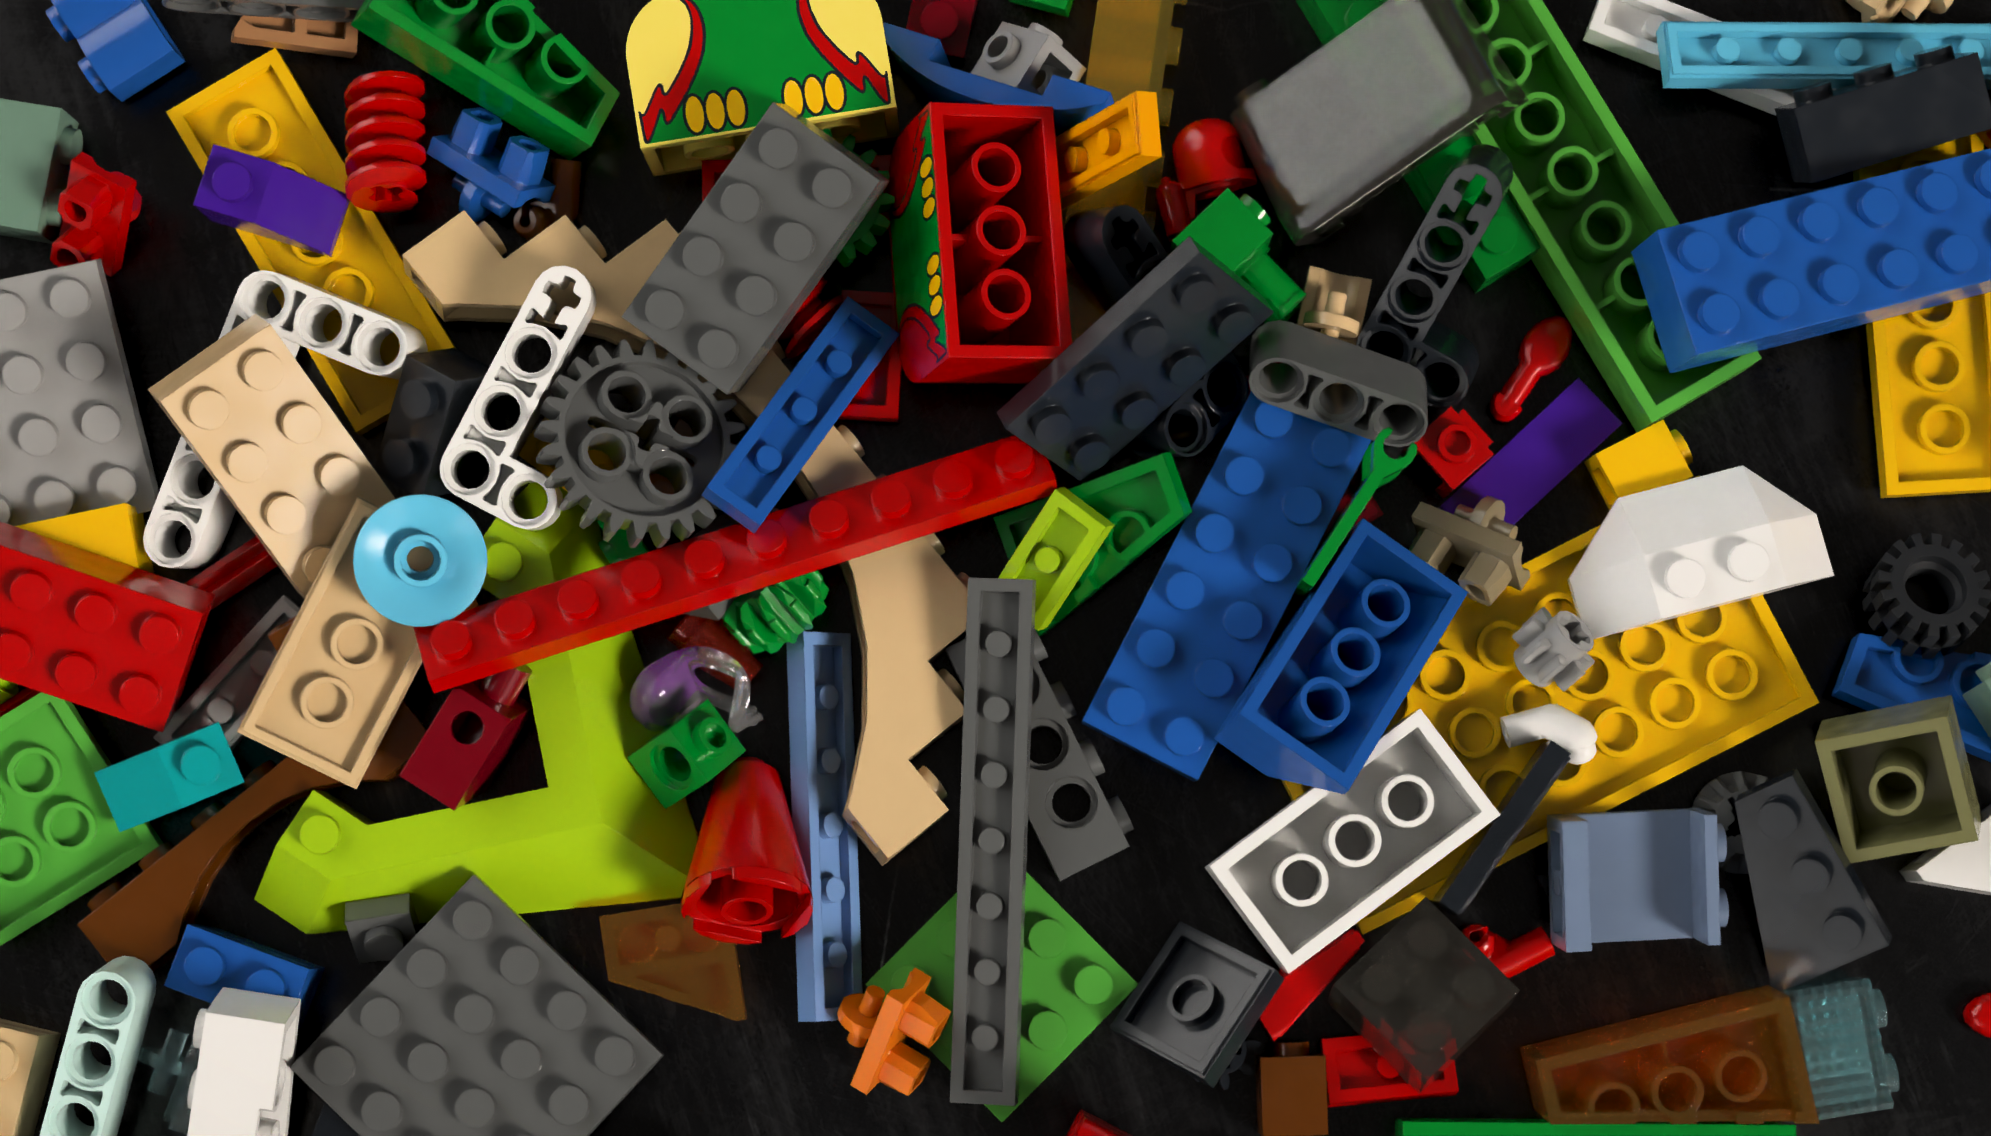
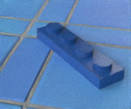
(800, 415)

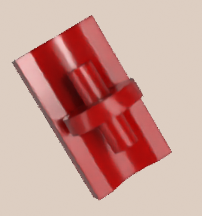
(95, 215)

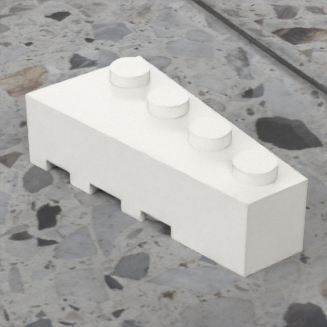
(244, 1065)

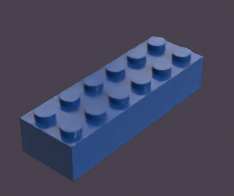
(1819, 261)
(1224, 585)

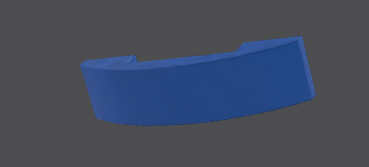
(928, 71)

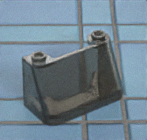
(1370, 110)

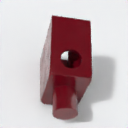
(470, 738)

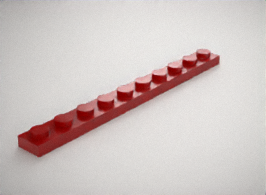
(732, 561)

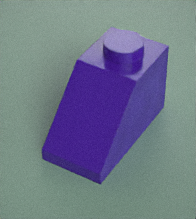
(270, 201)

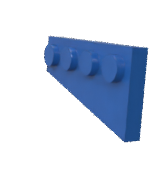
(1882, 677)

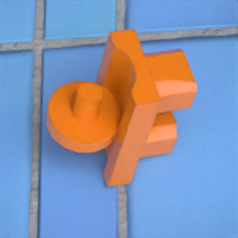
(887, 1026)

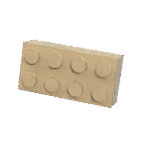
(271, 445)

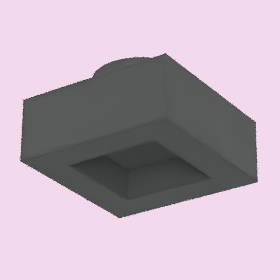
(381, 926)

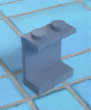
(1635, 877)

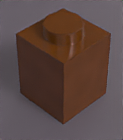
(1291, 1091)

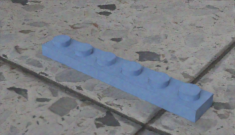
(820, 781)

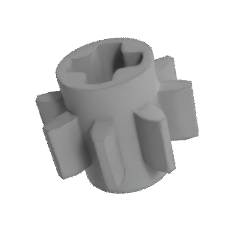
(1553, 649)

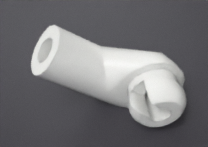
(1555, 724)

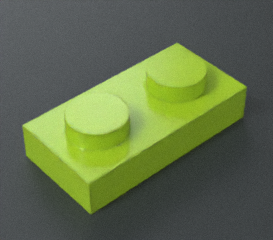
(1057, 551)

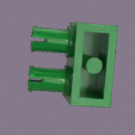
(1239, 238)

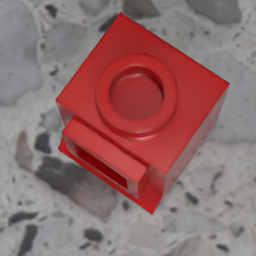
(1453, 448)

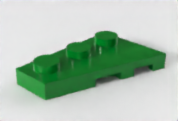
(1141, 502)

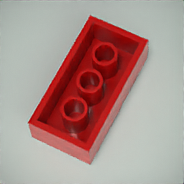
(96, 628)

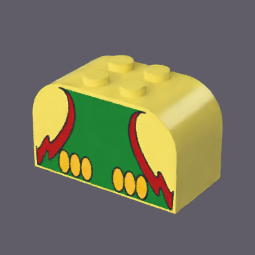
(716, 66)

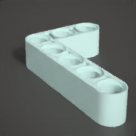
(120, 1031)

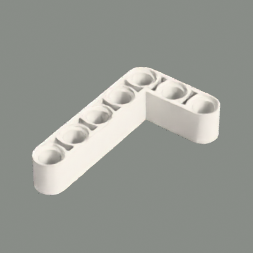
(297, 325)

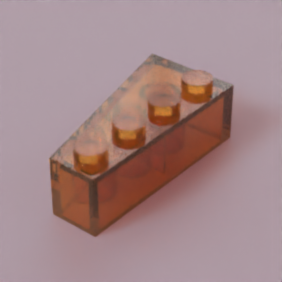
(1679, 1066)

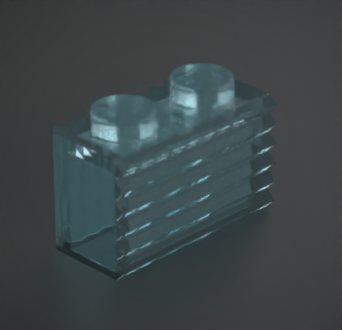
(1843, 1046)

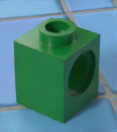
(686, 754)

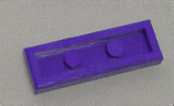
(1540, 454)

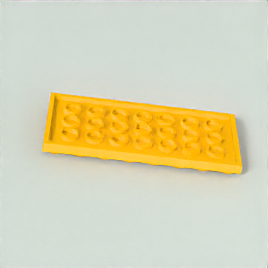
(1654, 695)

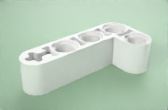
(530, 390)

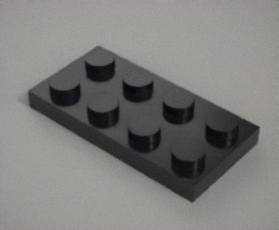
(1135, 360)

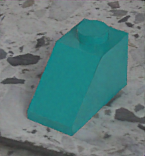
(169, 777)

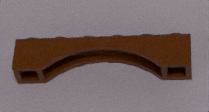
(155, 907)

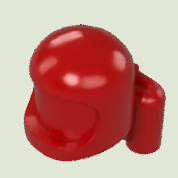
(1206, 164)

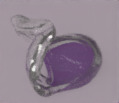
(672, 689)

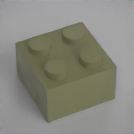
(1899, 779)

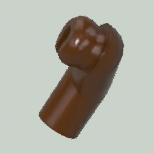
(537, 216)

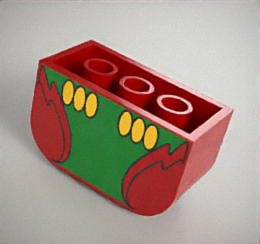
(978, 244)

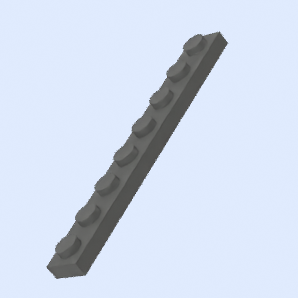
(993, 841)

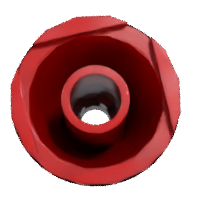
(747, 860)

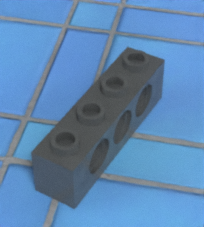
(1102, 831)

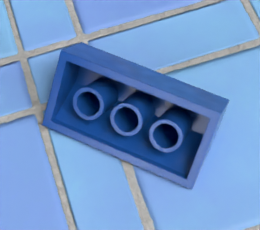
(1342, 664)

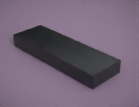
(1500, 833)

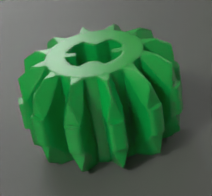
(776, 612)

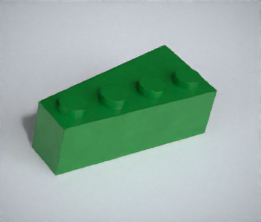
(501, 61)

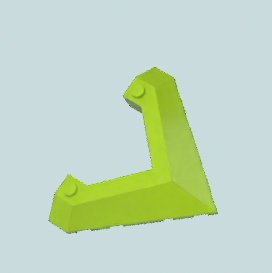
(567, 846)

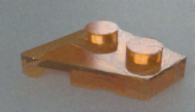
(666, 957)

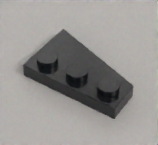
(1803, 885)

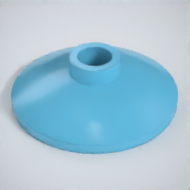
(425, 595)

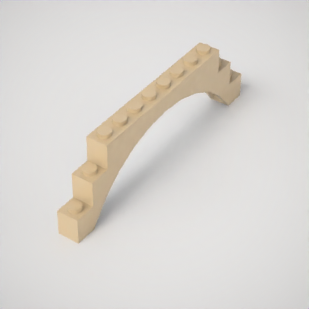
(900, 597)

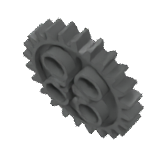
(625, 495)

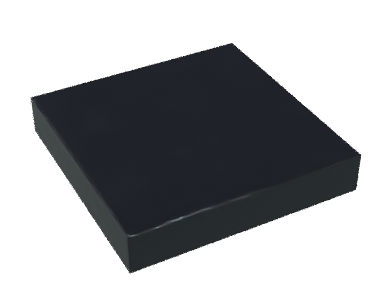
(1197, 1003)

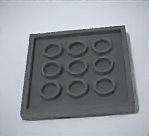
(477, 1036)

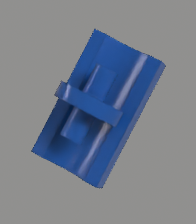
(486, 175)

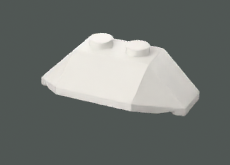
(1695, 551)

